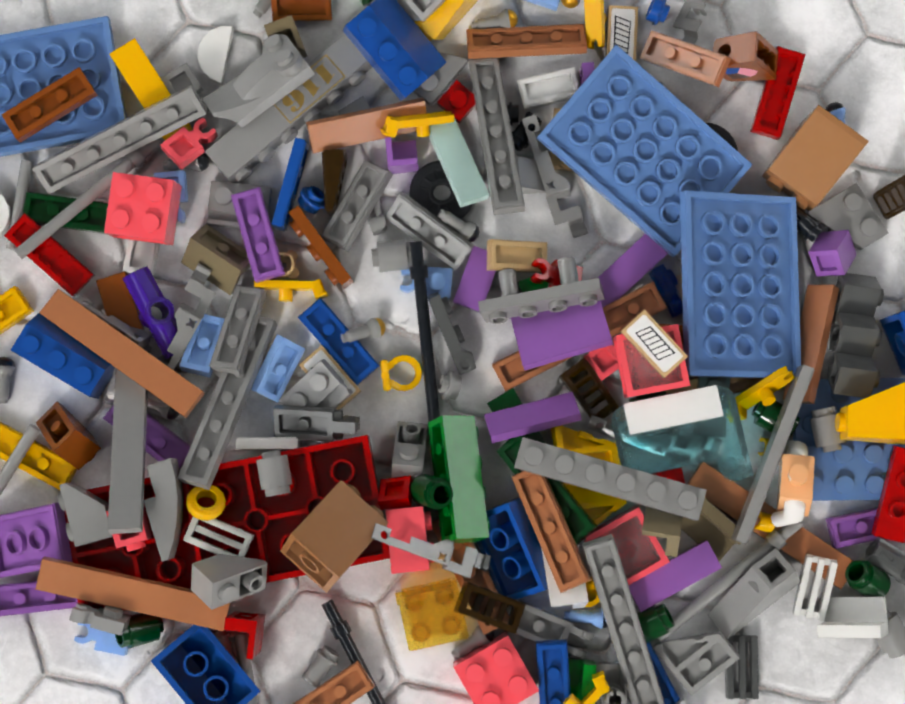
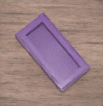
(474, 281)

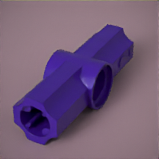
(148, 294)

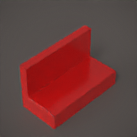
(248, 623)

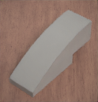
(166, 508)

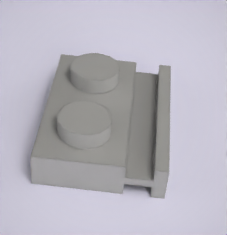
(220, 206)
(318, 388)

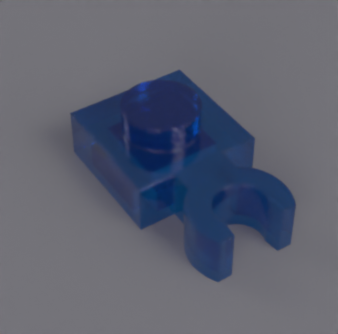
(665, 283)

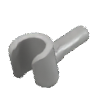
(378, 224)

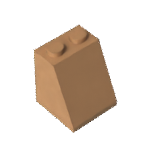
(814, 158)
(333, 535)

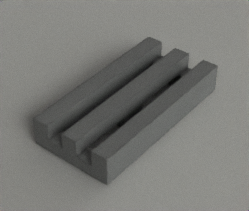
(753, 669)

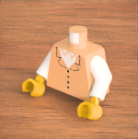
(794, 487)

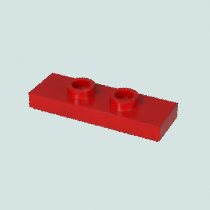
(778, 95)
(51, 257)
(891, 509)

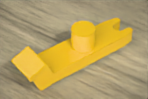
(595, 22)
(420, 121)
(287, 287)
(763, 391)
(600, 688)

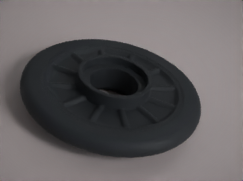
(423, 186)

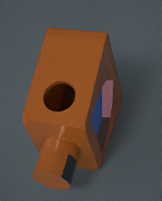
(750, 57)

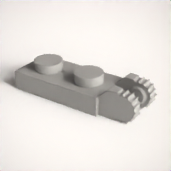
(542, 625)

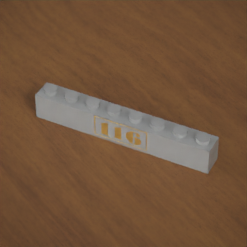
(256, 142)

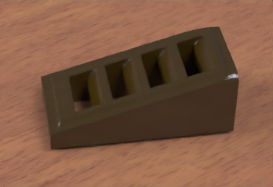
(334, 167)
(891, 198)
(583, 365)
(463, 599)

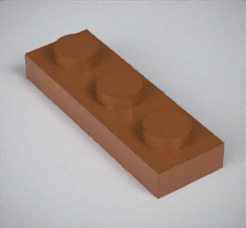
(49, 104)
(319, 248)

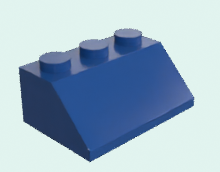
(394, 46)
(63, 356)
(515, 551)
(204, 670)

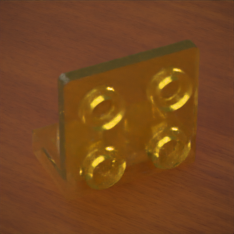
(430, 614)

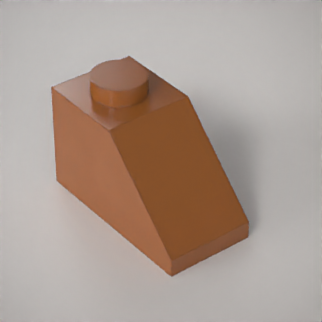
(68, 436)

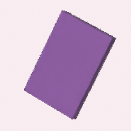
(561, 334)
(30, 536)

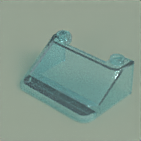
(688, 443)

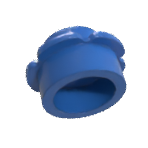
(657, 11)
(311, 199)

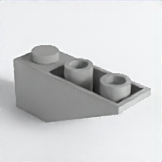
(754, 593)

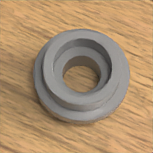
(449, 385)

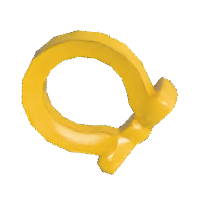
(386, 366)

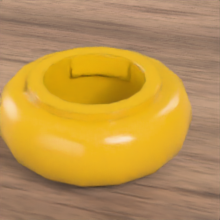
(205, 513)

